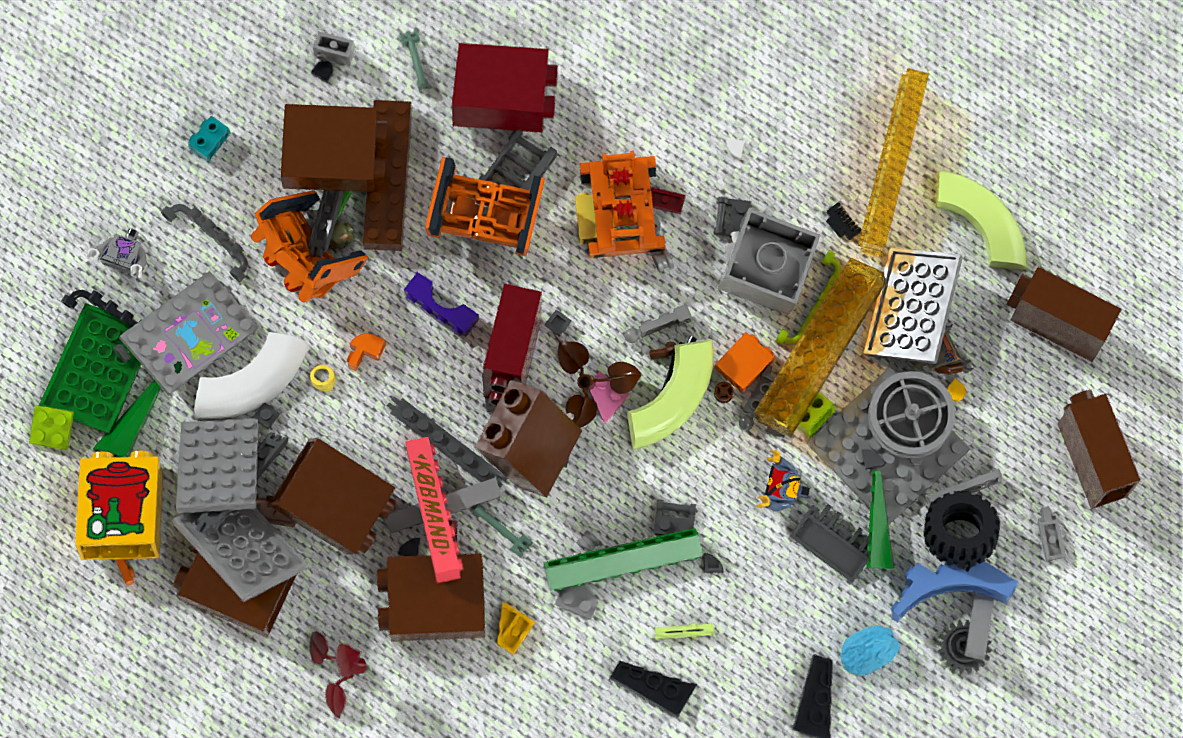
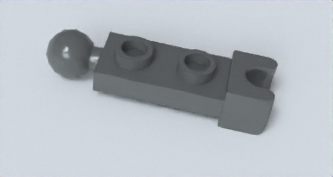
(746, 422)

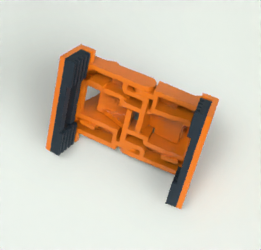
(466, 217)

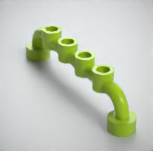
(828, 259)

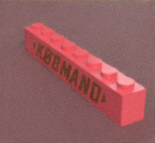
(433, 510)

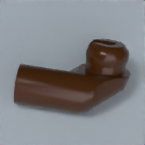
(664, 352)

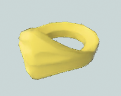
(327, 385)

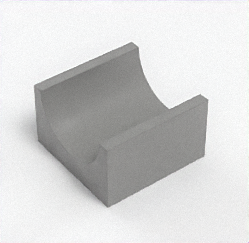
(769, 261)

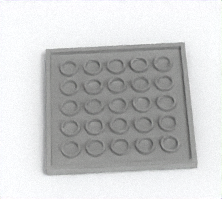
(902, 478)

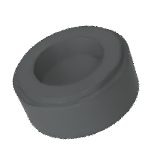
(122, 353)

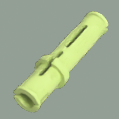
(708, 629)

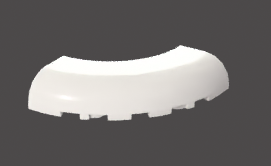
(253, 384)

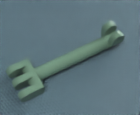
(410, 41)
(518, 542)

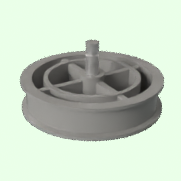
(911, 415)

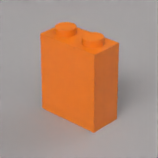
(744, 362)

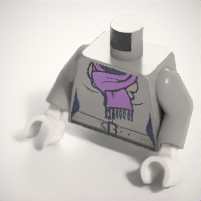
(121, 253)

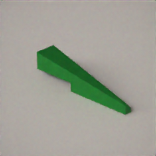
(127, 428)
(879, 536)

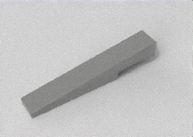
(456, 502)

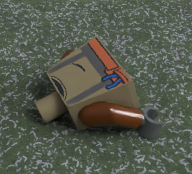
(948, 358)

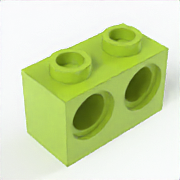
(816, 416)

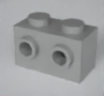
(334, 48)

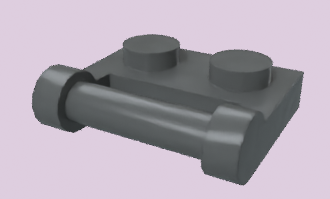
(738, 210)
(671, 524)

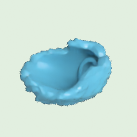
(869, 650)

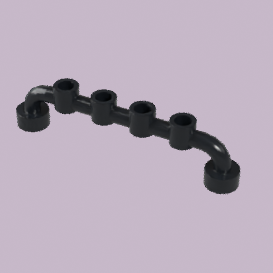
(95, 299)

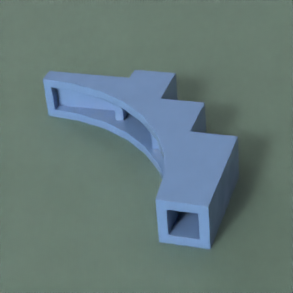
(924, 584)

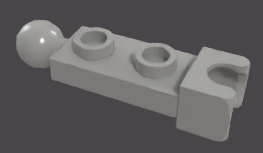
(680, 316)

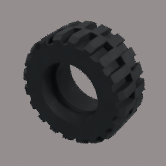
(961, 550)

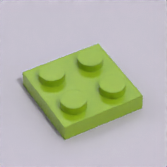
(51, 427)

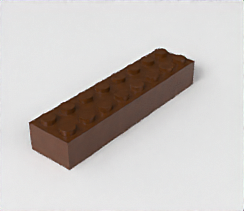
(387, 203)

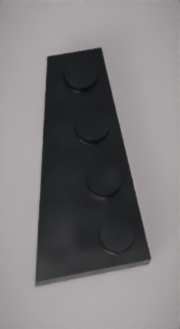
(660, 690)
(815, 702)

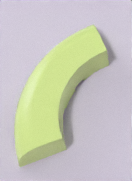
(987, 215)
(678, 398)

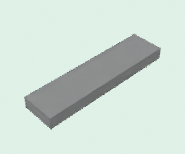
(979, 626)

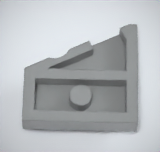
(577, 600)

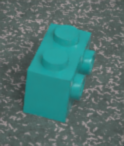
(208, 138)

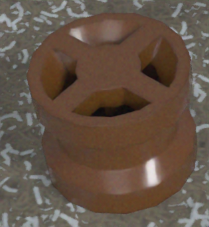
(723, 388)

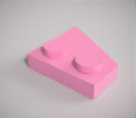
(607, 399)

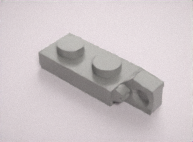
(1050, 536)

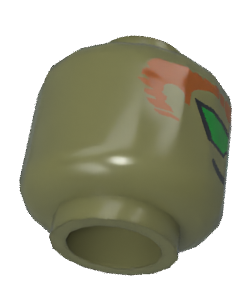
(342, 235)

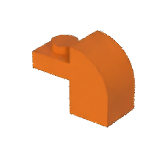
(367, 345)

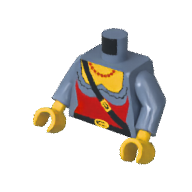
(782, 485)

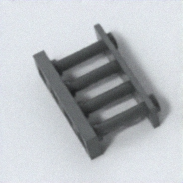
(546, 158)

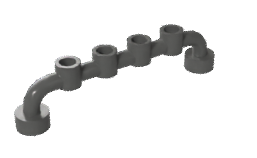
(208, 227)

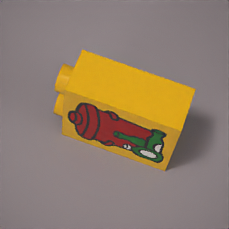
(119, 506)

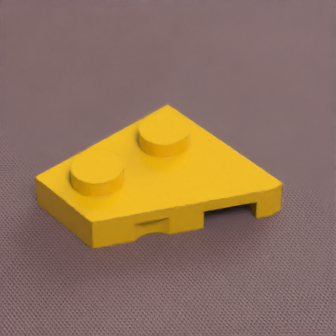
(512, 628)

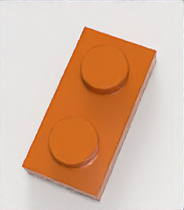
(127, 572)

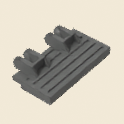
(831, 544)

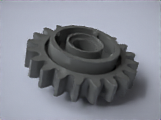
(952, 651)

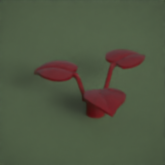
(348, 664)

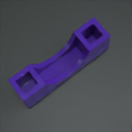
(461, 318)

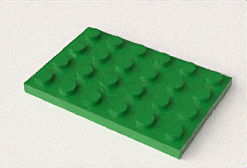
(90, 374)

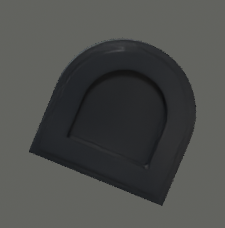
(323, 70)

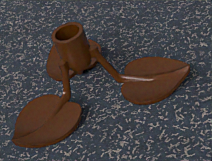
(572, 358)

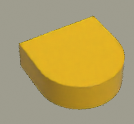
(956, 390)

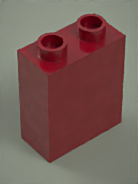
(503, 87)
(512, 340)

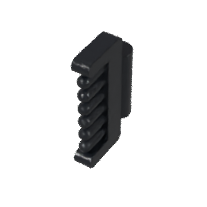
(838, 224)

